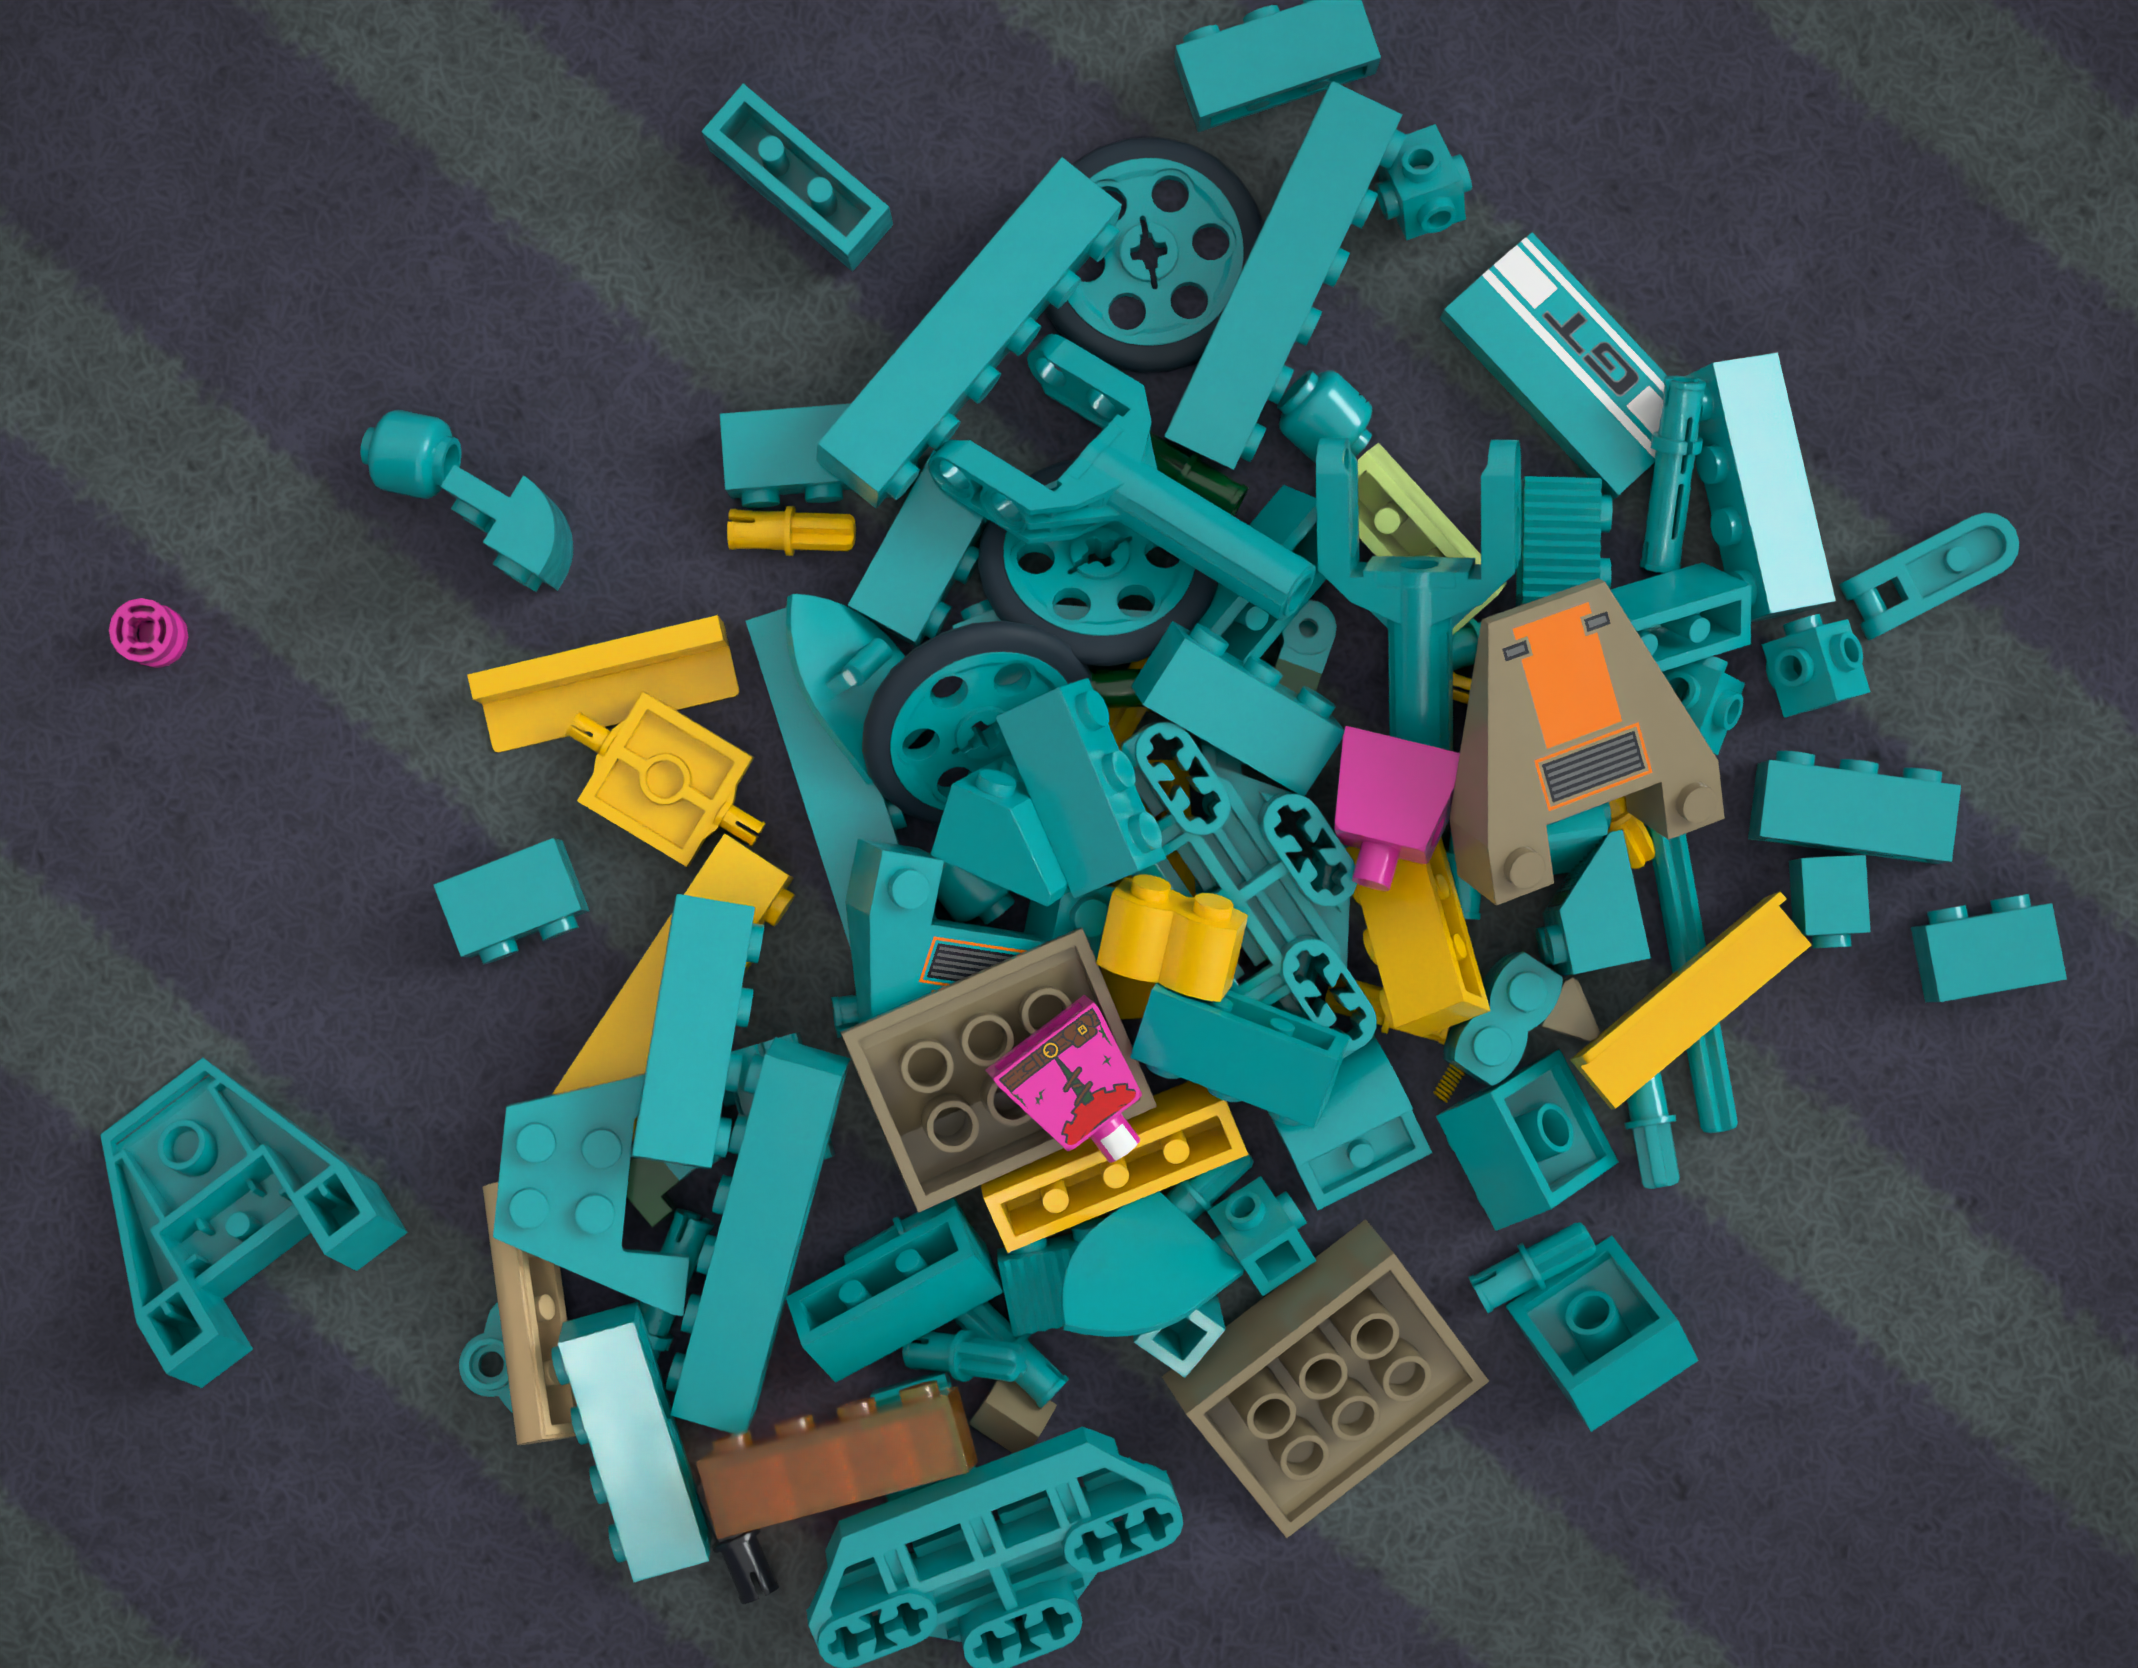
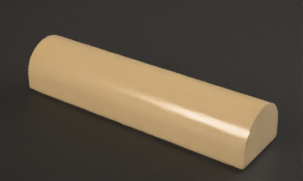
(531, 1323)

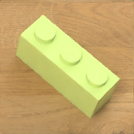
(1403, 520)

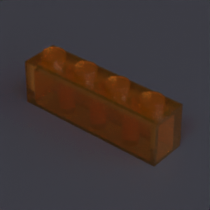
(837, 1460)

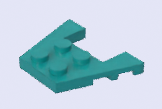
(568, 1191)

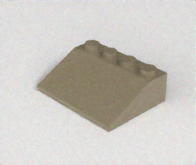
(930, 1059)
(1326, 1379)

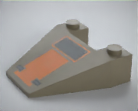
(1560, 723)

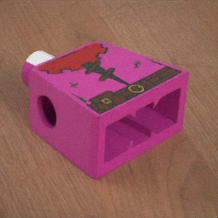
(1073, 1081)

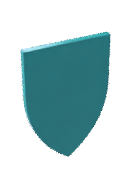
(839, 667)
(1142, 1271)

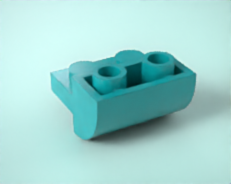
(523, 529)
(1361, 1133)

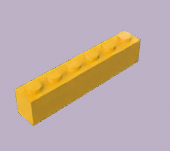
(623, 1035)

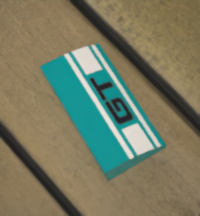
(1564, 362)

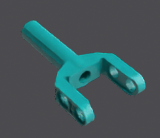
(1119, 483)
(1418, 595)

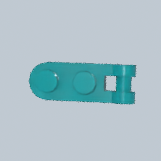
(1934, 571)

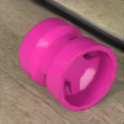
(158, 642)

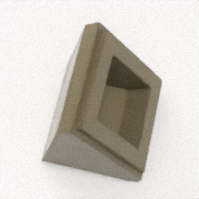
(1572, 1014)
(1011, 1416)

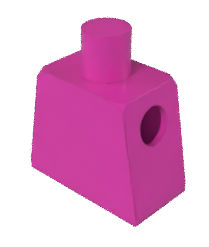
(1391, 802)

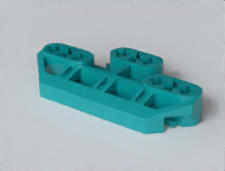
(1250, 868)
(982, 1572)

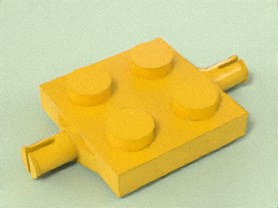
(665, 779)

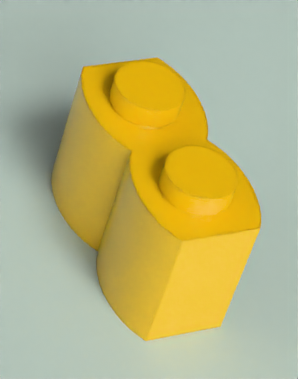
(1172, 937)

